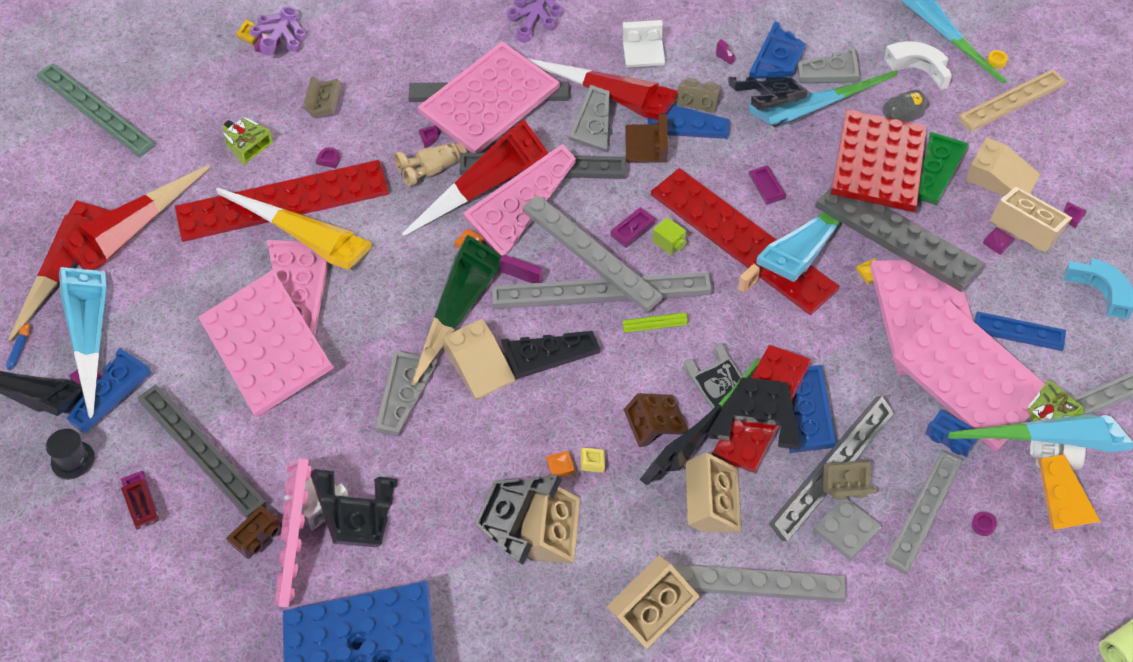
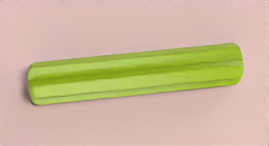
(654, 322)

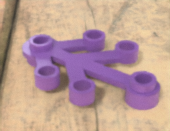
(286, 16)
(524, 33)

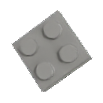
(847, 528)

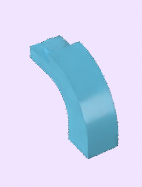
(1106, 279)

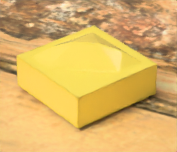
(592, 460)

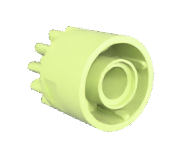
(1118, 645)

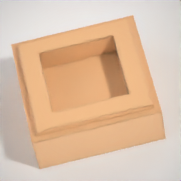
(749, 278)

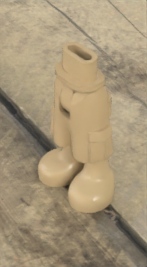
(430, 161)

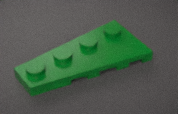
(939, 166)

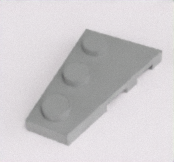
(835, 68)
(592, 120)

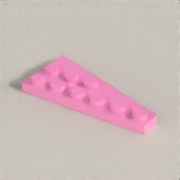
(501, 215)
(302, 275)
(291, 523)

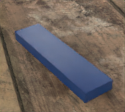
(1021, 331)

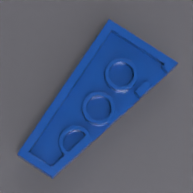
(813, 413)

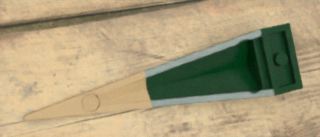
(468, 277)

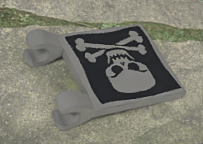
(716, 379)

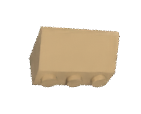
(1030, 219)
(712, 495)
(552, 527)
(653, 601)

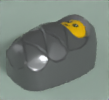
(906, 106)

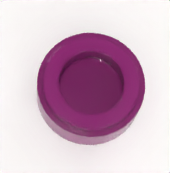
(984, 523)

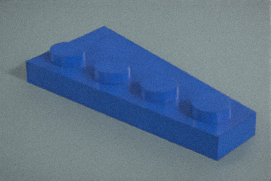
(694, 123)
(115, 383)

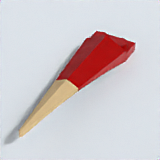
(102, 237)
(56, 257)

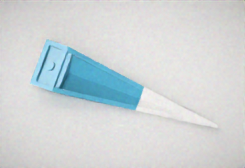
(83, 306)

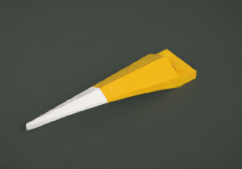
(329, 241)

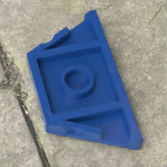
(778, 54)

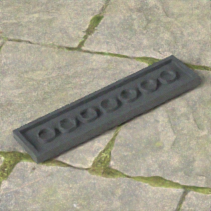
(904, 239)

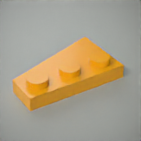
(1064, 495)

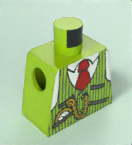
(246, 138)
(1053, 403)

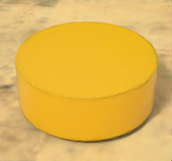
(997, 59)

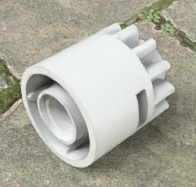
(1074, 454)

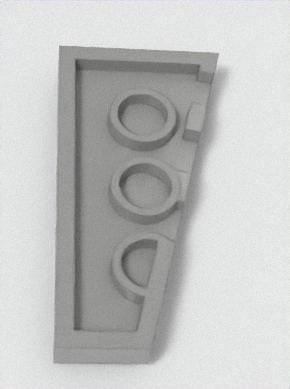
(399, 392)

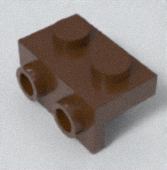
(254, 532)

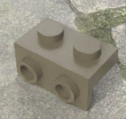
(698, 95)
(321, 97)
(847, 479)

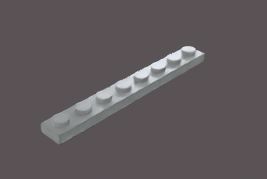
(592, 253)
(764, 583)

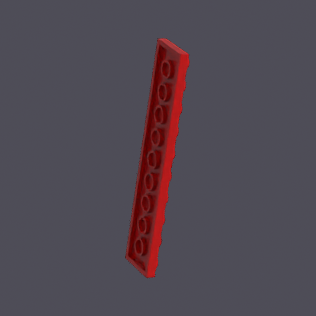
(296, 195)
(738, 237)

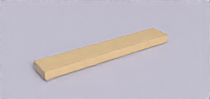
(1011, 100)

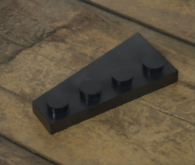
(540, 354)

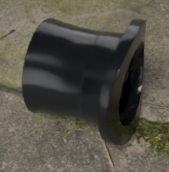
(69, 454)

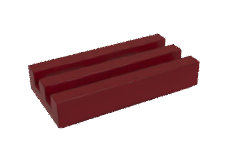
(145, 519)

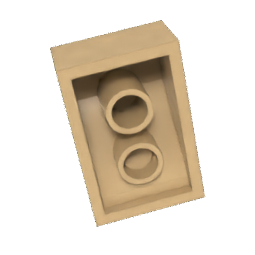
(1001, 169)
(478, 359)

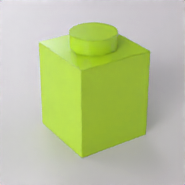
(669, 236)

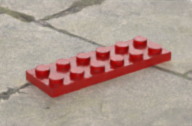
(749, 439)

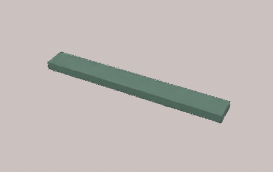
(96, 110)

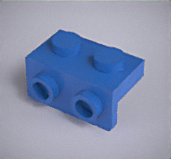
(940, 428)

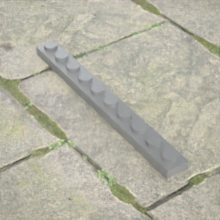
(594, 290)

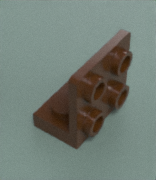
(647, 141)
(653, 416)

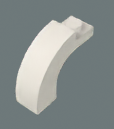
(920, 56)

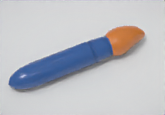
(18, 346)

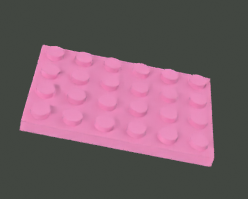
(488, 98)
(910, 299)
(265, 343)
(969, 372)

